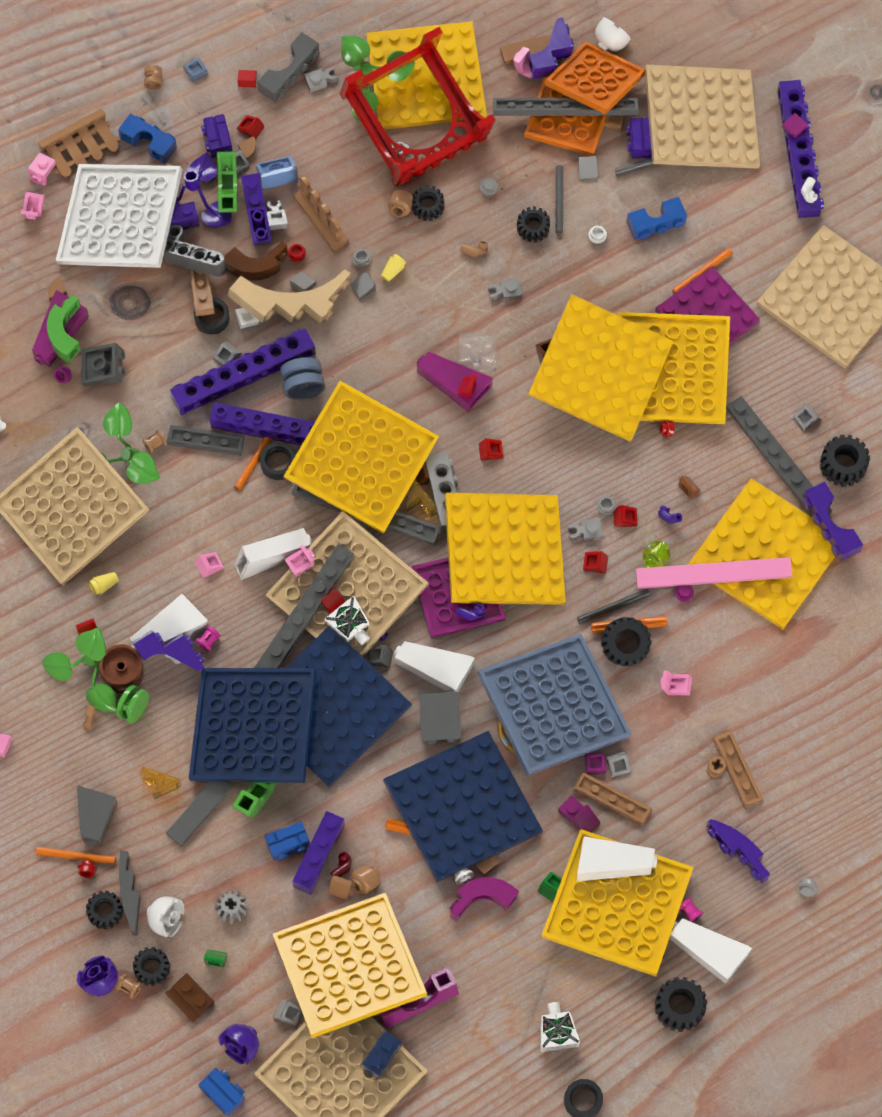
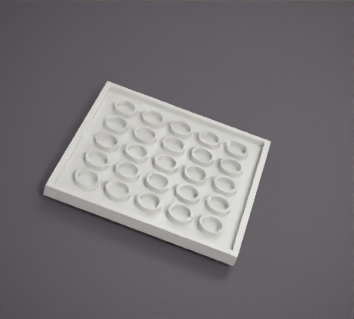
(119, 215)

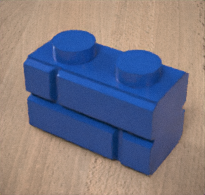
(287, 841)
(222, 1091)

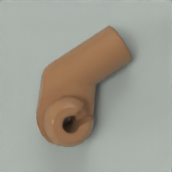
(475, 251)

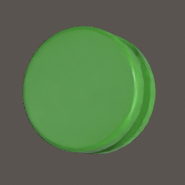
(132, 704)

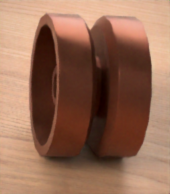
(121, 667)

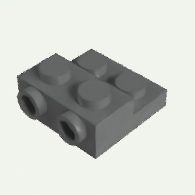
(103, 365)

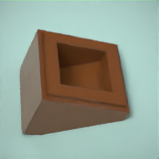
(688, 486)

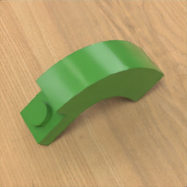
(227, 182)
(61, 342)
(254, 799)

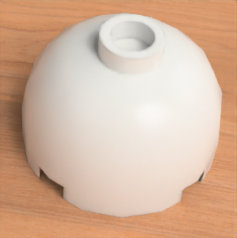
(610, 36)
(164, 915)

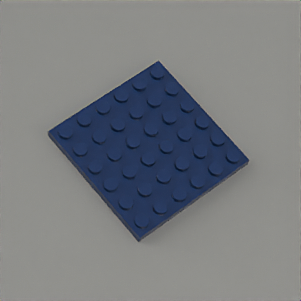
(349, 705)
(253, 725)
(462, 806)

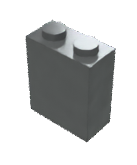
(440, 716)

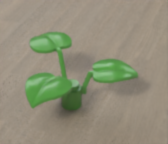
(353, 53)
(142, 465)
(93, 648)

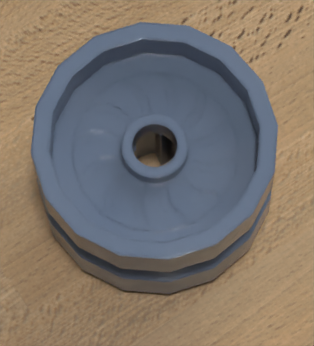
(302, 378)

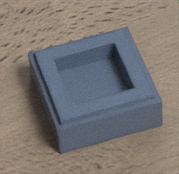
(195, 69)

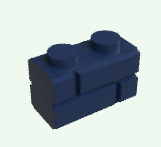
(381, 1055)

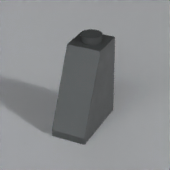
(94, 814)

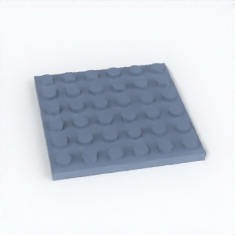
(554, 704)

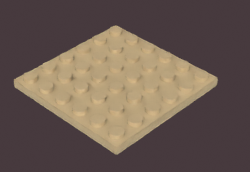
(702, 116)
(829, 296)
(70, 506)
(374, 577)
(326, 1074)

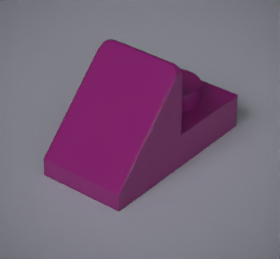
(580, 816)

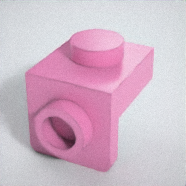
(521, 62)
(41, 168)
(33, 205)
(300, 561)
(676, 683)

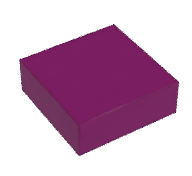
(795, 125)
(595, 763)

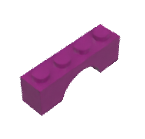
(439, 988)

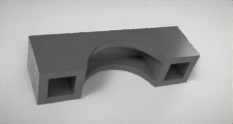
(275, 83)

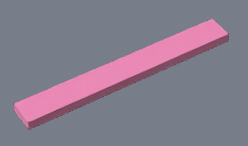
(713, 573)

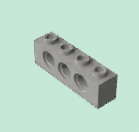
(437, 464)

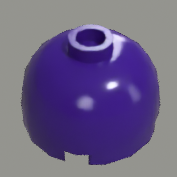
(98, 976)
(240, 1042)

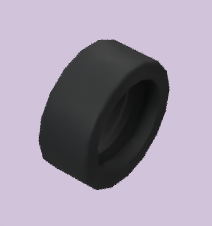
(218, 327)
(270, 449)
(586, 1083)

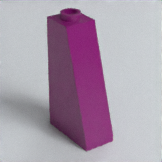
(42, 348)
(448, 376)

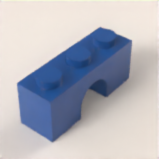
(136, 129)
(643, 225)

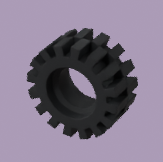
(431, 212)
(537, 215)
(95, 901)
(147, 954)

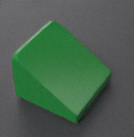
(550, 886)
(215, 958)

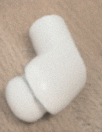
(807, 192)

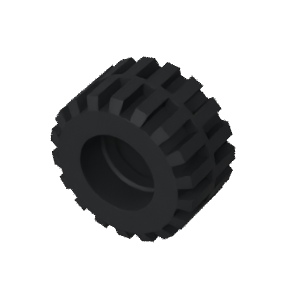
(844, 446)
(637, 629)
(685, 988)

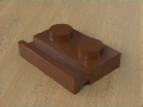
(189, 997)

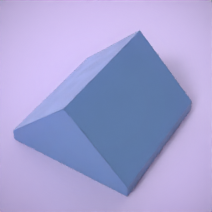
(277, 172)

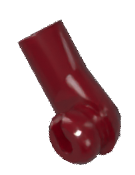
(343, 866)

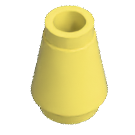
(393, 267)
(102, 583)

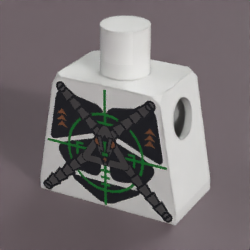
(349, 621)
(557, 1030)

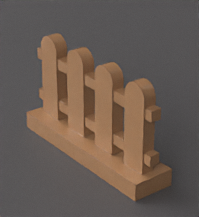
(79, 129)
(320, 215)

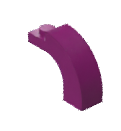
(483, 888)

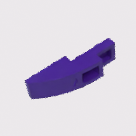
(256, 209)
(735, 842)

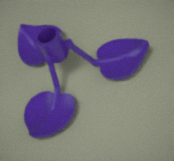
(204, 170)

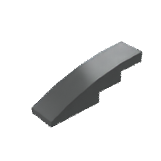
(130, 898)

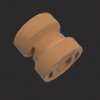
(153, 78)

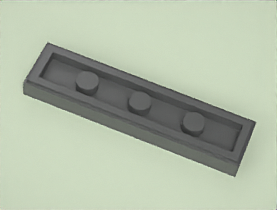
(205, 440)
(198, 811)

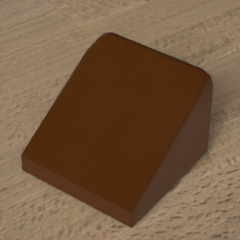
(423, 475)

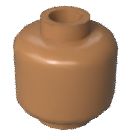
(400, 203)
(365, 879)

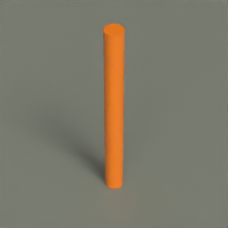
(717, 260)
(252, 463)
(75, 855)

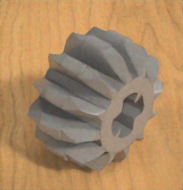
(223, 903)

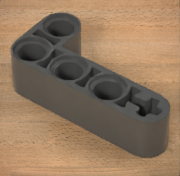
(191, 256)

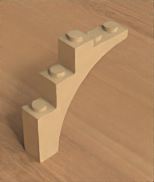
(264, 302)

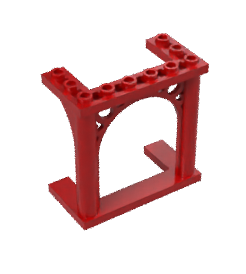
(475, 125)

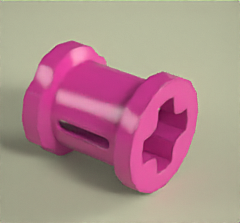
(213, 636)
(690, 910)

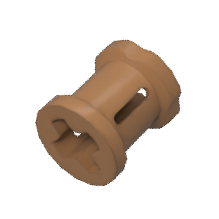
(154, 441)
(716, 760)
(128, 986)

